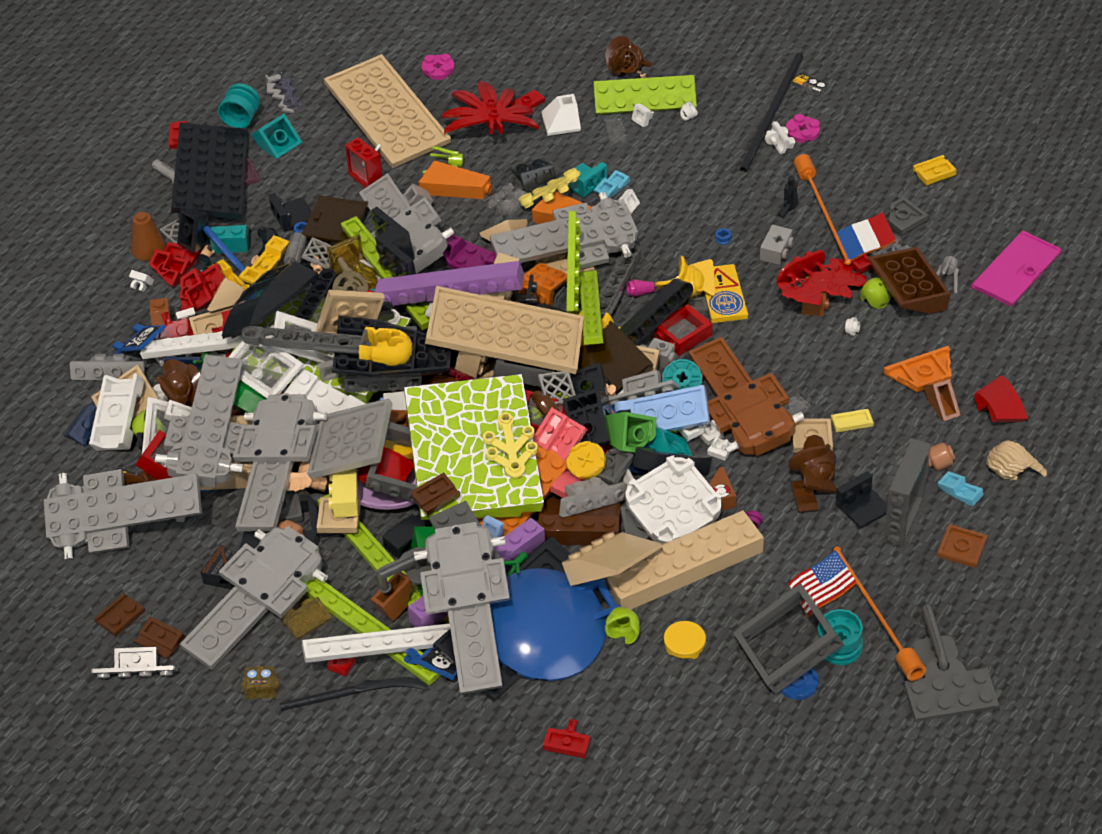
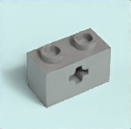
(776, 244)

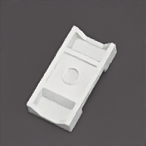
(323, 396)
(115, 413)

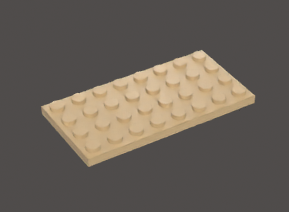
(387, 110)
(505, 330)

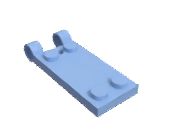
(673, 409)

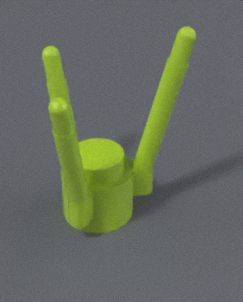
(454, 158)

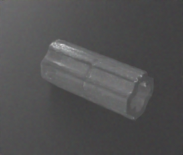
(295, 248)

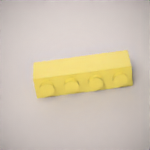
(344, 493)

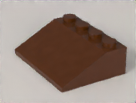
(911, 280)
(580, 527)

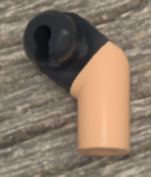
(317, 268)

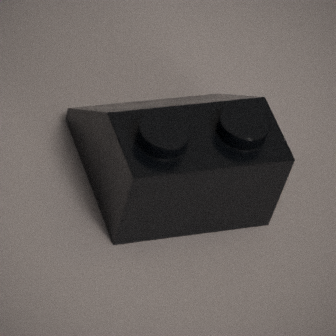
(191, 229)

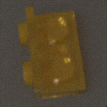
(306, 617)

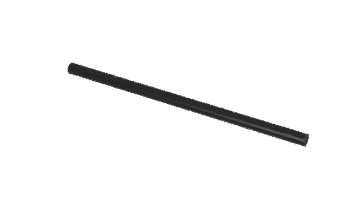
(771, 113)

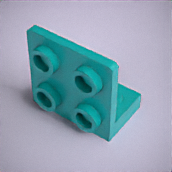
(588, 178)

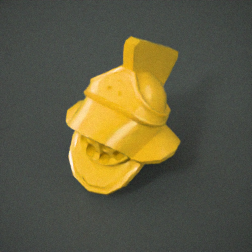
(698, 274)

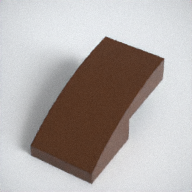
(803, 496)

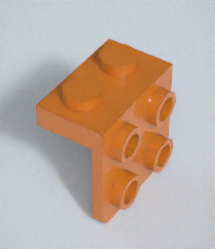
(547, 281)

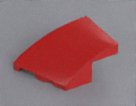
(173, 262)
(200, 287)
(1001, 401)
(391, 465)

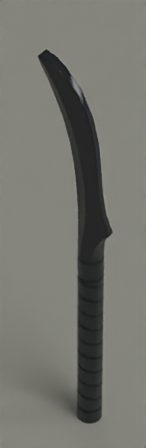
(367, 685)

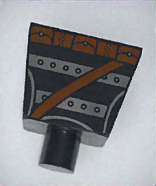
(210, 571)

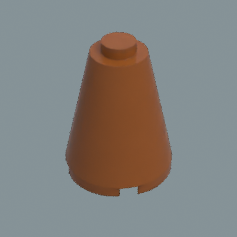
(145, 237)

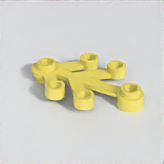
(546, 191)
(510, 447)

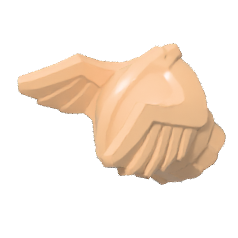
(301, 480)

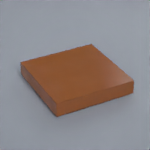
(962, 546)

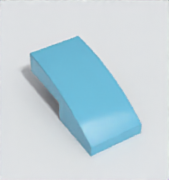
(612, 184)
(957, 487)

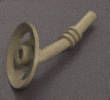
(349, 275)

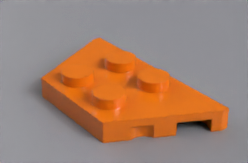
(921, 369)

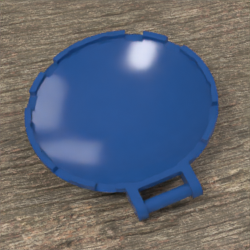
(549, 625)

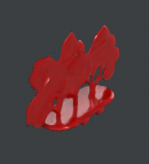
(831, 281)

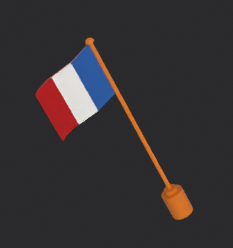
(858, 237)

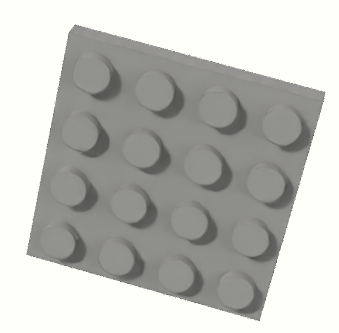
(350, 438)

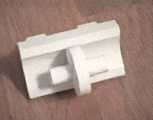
(779, 138)

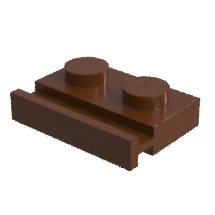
(435, 494)
(119, 615)
(159, 635)

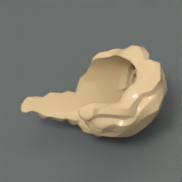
(1010, 459)

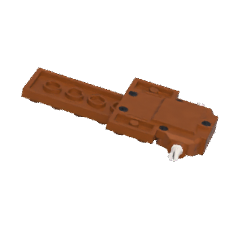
(745, 406)

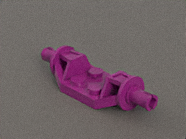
(465, 254)

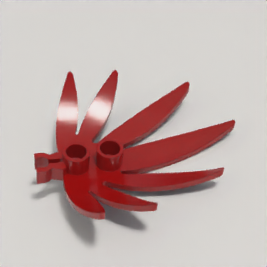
(488, 111)

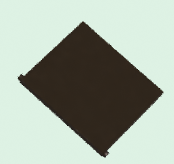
(329, 214)
(617, 356)

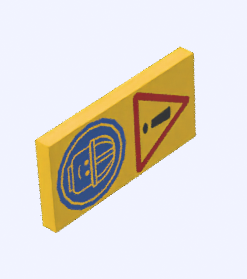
(728, 298)

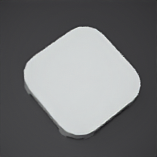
(673, 500)

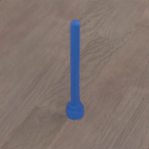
(226, 251)

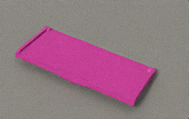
(1016, 268)

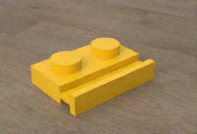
(934, 170)

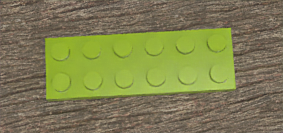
(653, 93)
(573, 267)

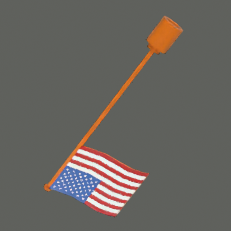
(834, 578)

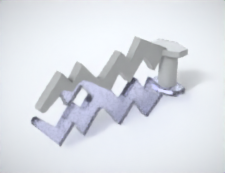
(285, 82)

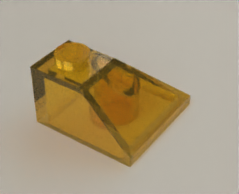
(348, 249)

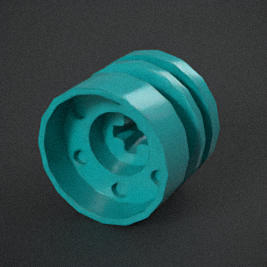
(239, 106)
(683, 369)
(850, 631)

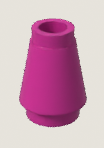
(639, 287)

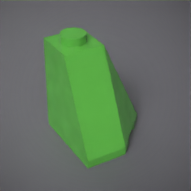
(630, 430)

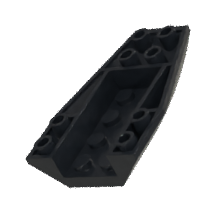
(267, 296)
(424, 361)

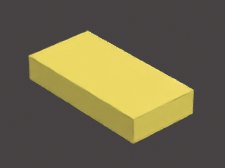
(852, 420)

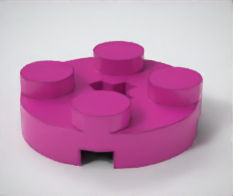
(432, 61)
(810, 131)

